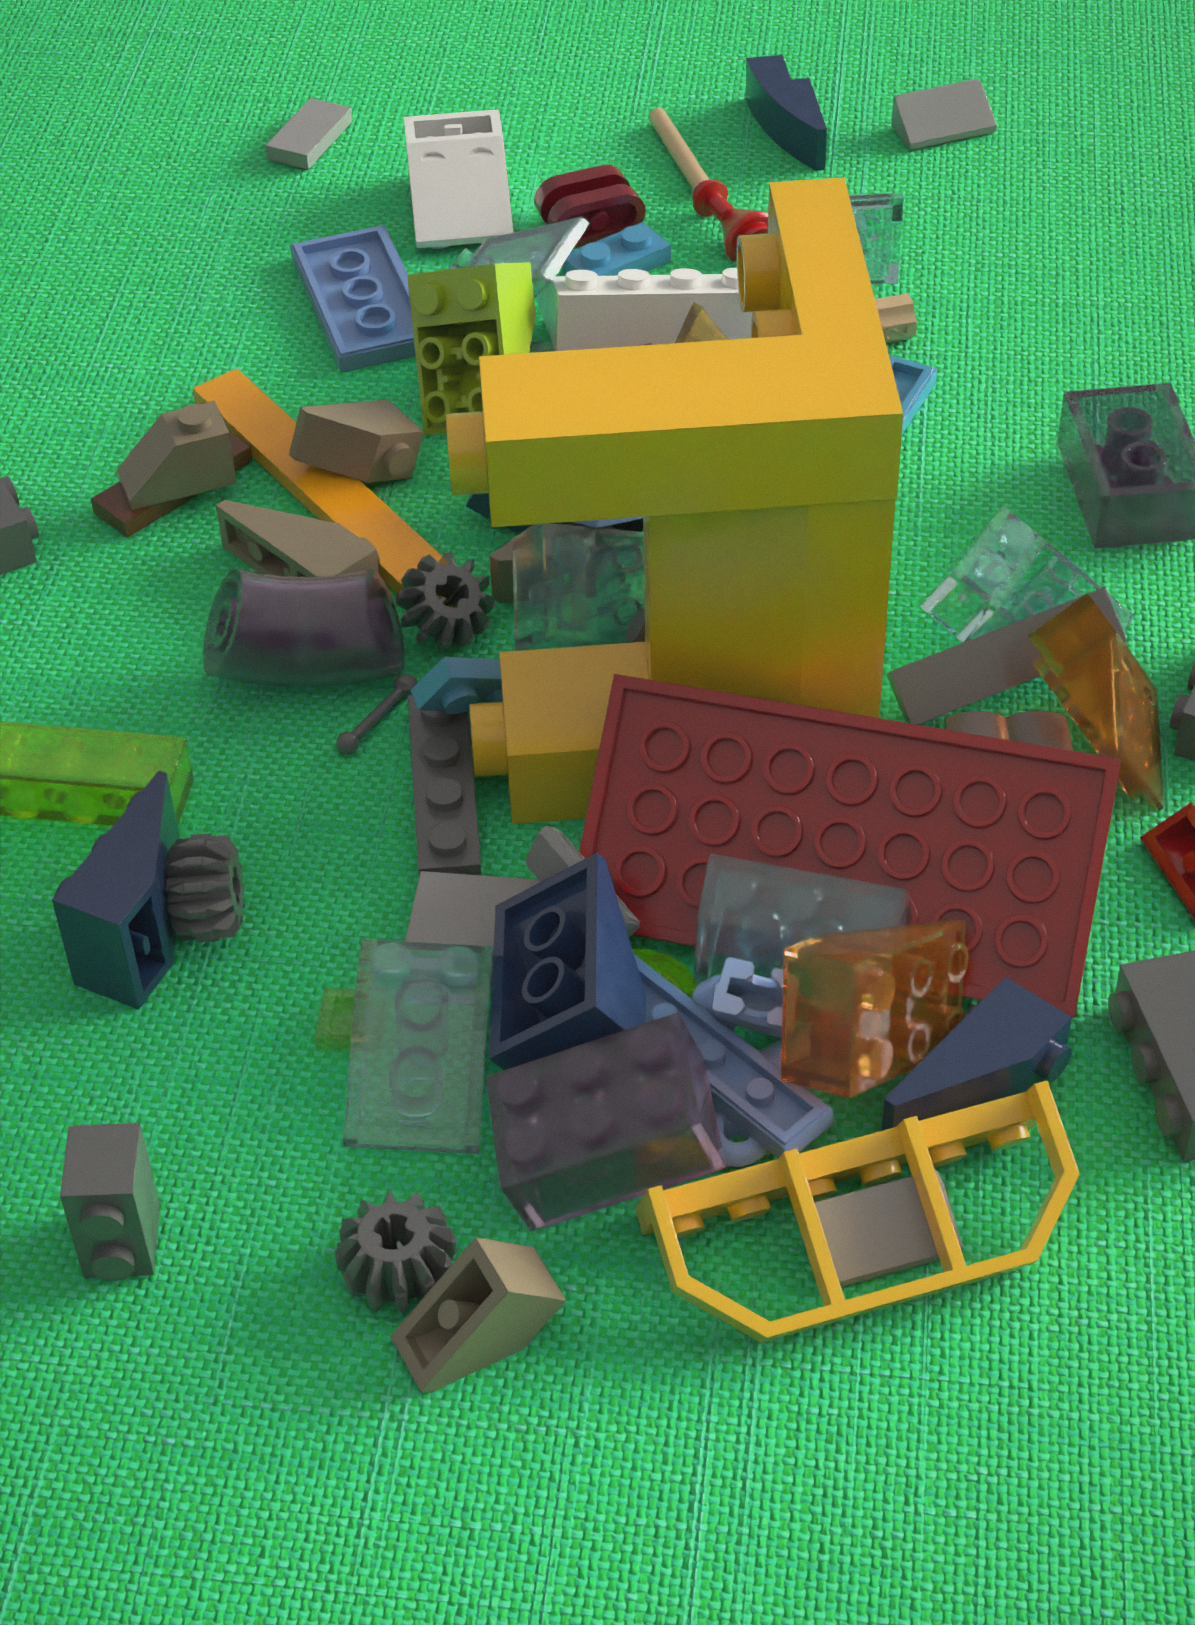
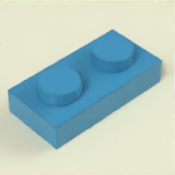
(629, 249)
(457, 683)

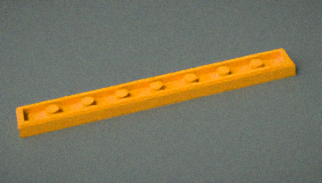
(326, 494)

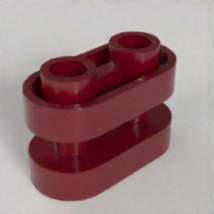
(594, 193)

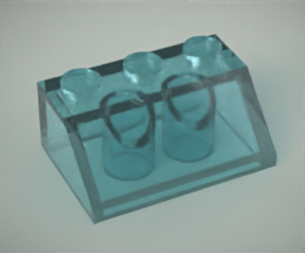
(762, 908)

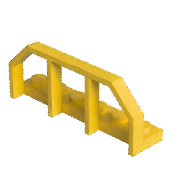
(875, 1159)

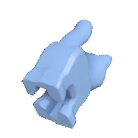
(744, 998)

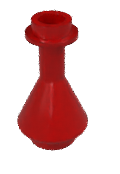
(710, 199)

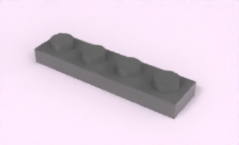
(444, 792)

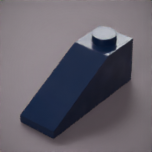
(988, 1056)

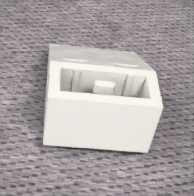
(457, 178)

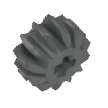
(456, 586)
(204, 888)
(394, 1251)

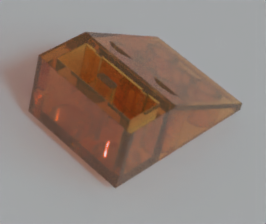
(1104, 693)
(869, 1003)

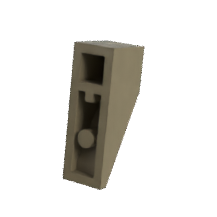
(292, 543)

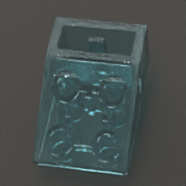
(1006, 577)
(575, 585)

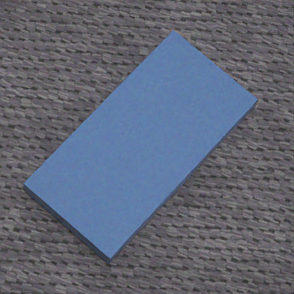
(358, 296)

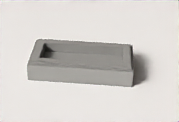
(308, 133)

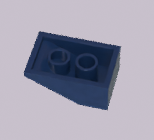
(562, 967)

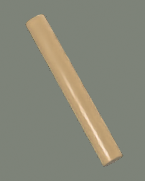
(677, 147)

